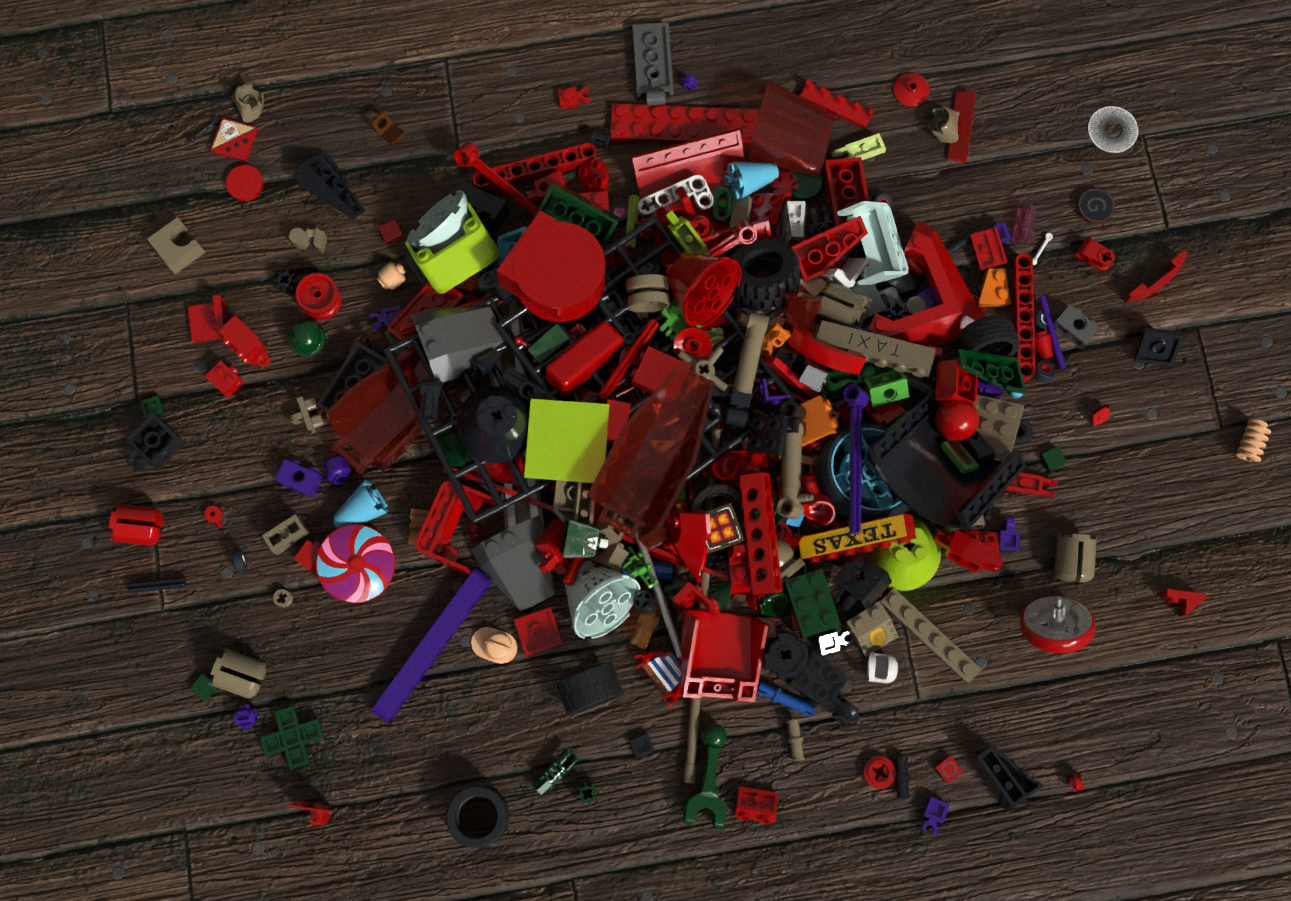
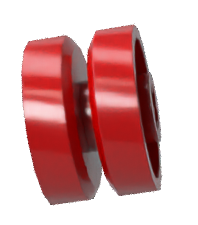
(319, 296)

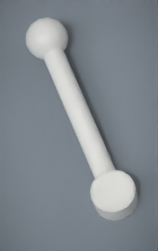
(1048, 237)

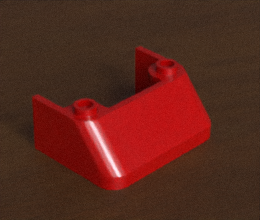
(442, 521)

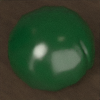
(774, 604)

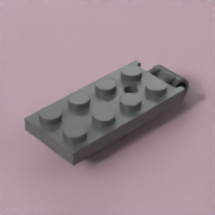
(653, 56)

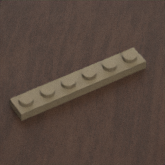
(930, 636)

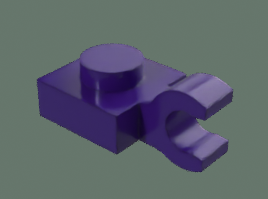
(1009, 539)

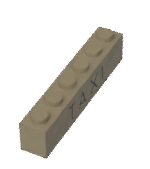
(879, 349)

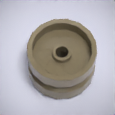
(647, 293)

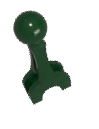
(714, 738)

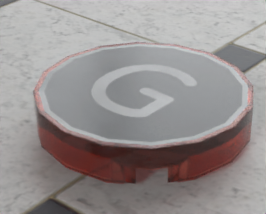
(1095, 206)

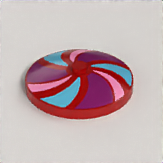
(355, 563)

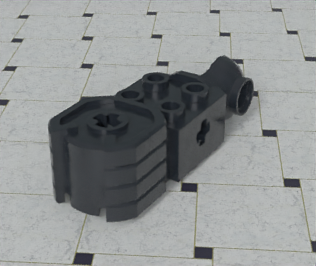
(810, 676)

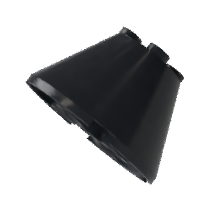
(491, 439)

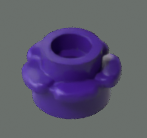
(689, 82)

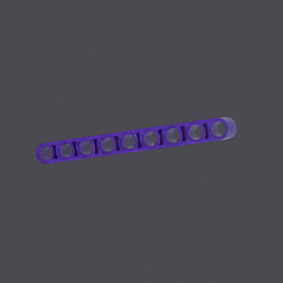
(431, 645)

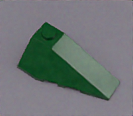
(996, 369)

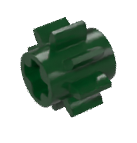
(593, 792)

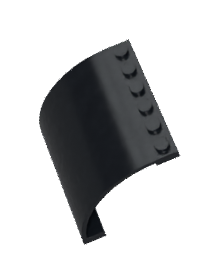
(927, 479)

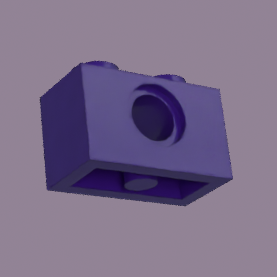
(307, 486)

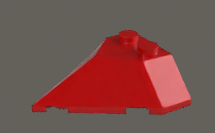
(689, 535)

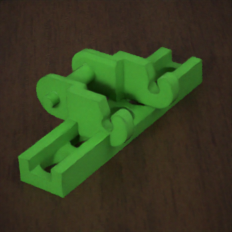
(641, 571)

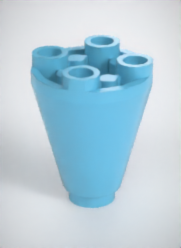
(749, 177)

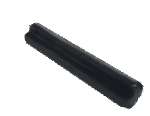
(157, 584)

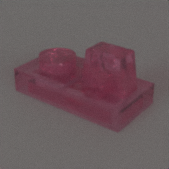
(1023, 225)

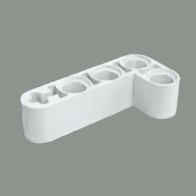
(669, 192)

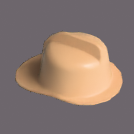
(494, 645)

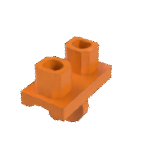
(774, 338)

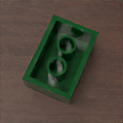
(811, 604)

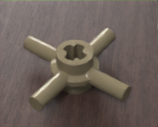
(707, 364)

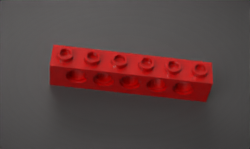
(768, 541)

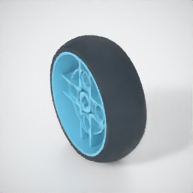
(838, 485)

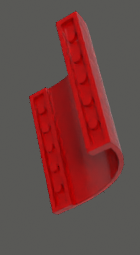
(702, 157)

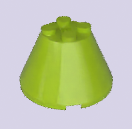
(910, 563)

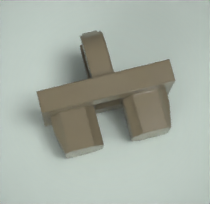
(306, 406)

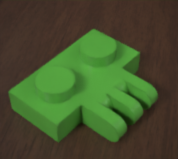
(675, 320)

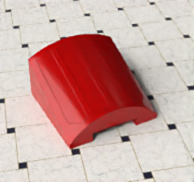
(721, 654)

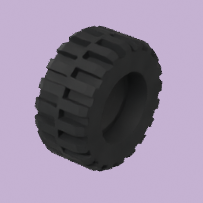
(771, 290)

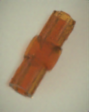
(646, 625)

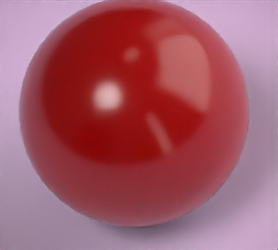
(956, 420)

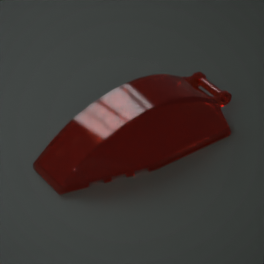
(654, 454)

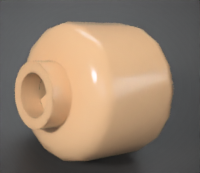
(391, 276)

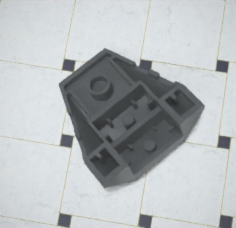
(455, 338)
(513, 564)

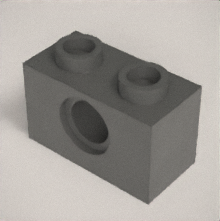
(1065, 326)

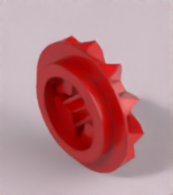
(888, 770)

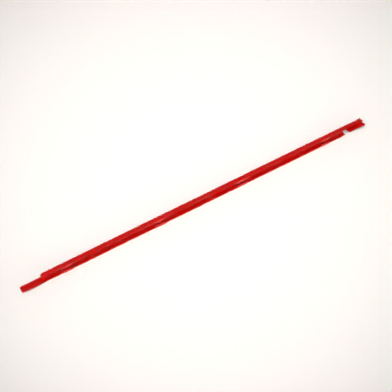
(548, 507)

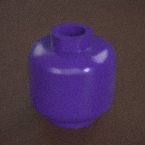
(337, 469)

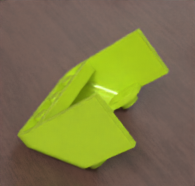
(459, 258)

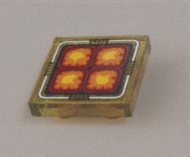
(724, 529)

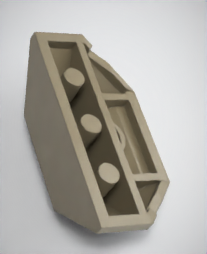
(572, 501)

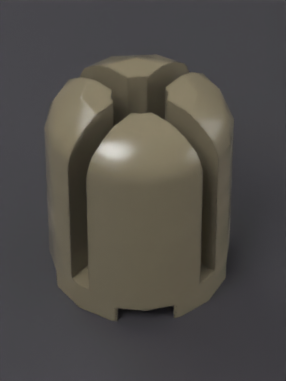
(843, 306)
(1075, 557)
(233, 683)

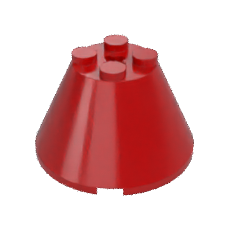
(703, 286)

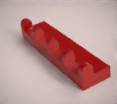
(837, 104)

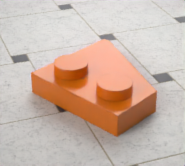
(994, 289)

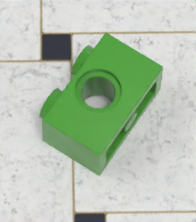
(886, 388)

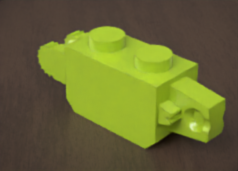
(685, 235)

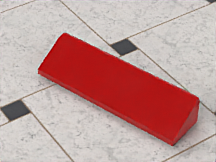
(965, 105)

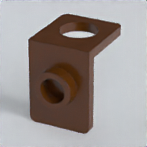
(389, 131)

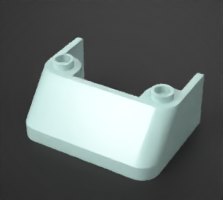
(881, 243)

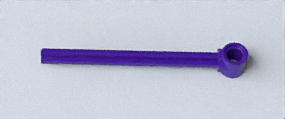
(856, 406)

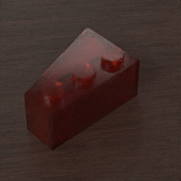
(801, 313)

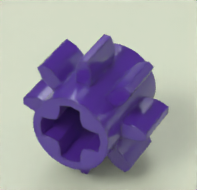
(245, 716)

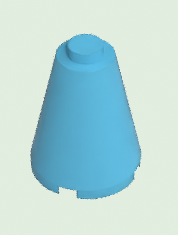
(361, 507)

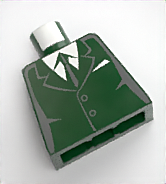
(580, 539)

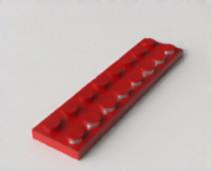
(678, 123)

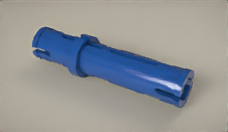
(786, 699)

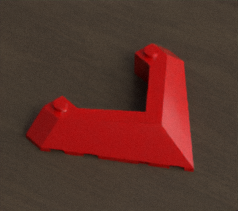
(954, 301)

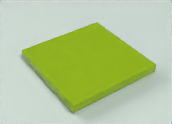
(566, 440)

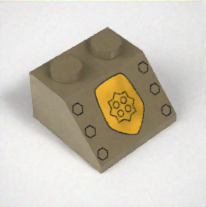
(872, 629)

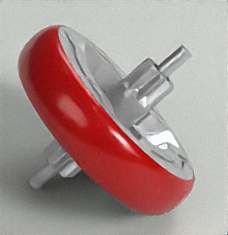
(1053, 638)

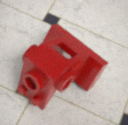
(681, 206)

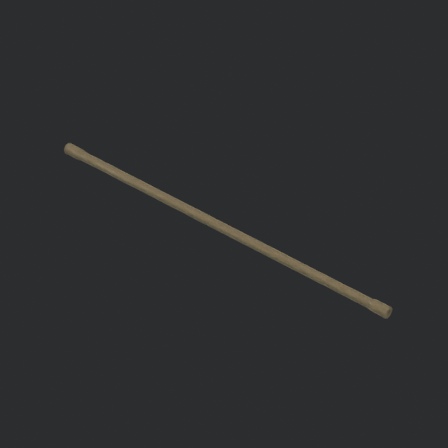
(690, 765)

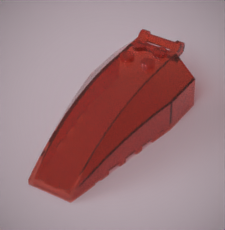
(378, 416)

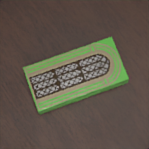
(959, 456)

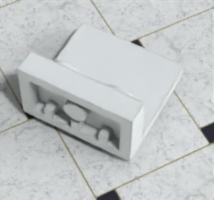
(846, 275)

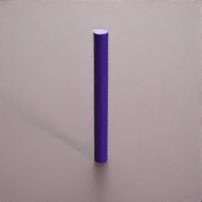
(1051, 330)

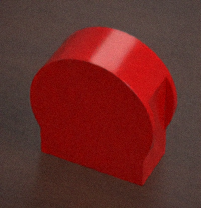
(555, 270)

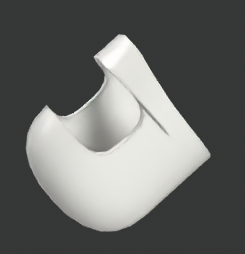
(881, 668)

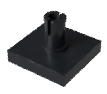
(1158, 346)

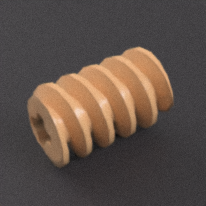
(1253, 440)

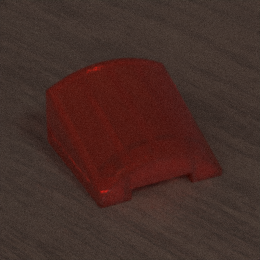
(791, 131)

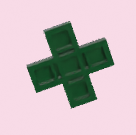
(292, 737)

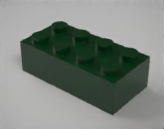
(573, 208)

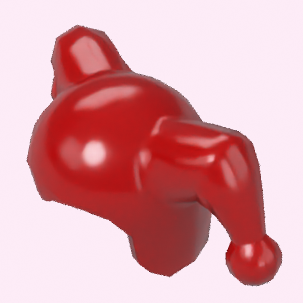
(730, 467)
(821, 508)

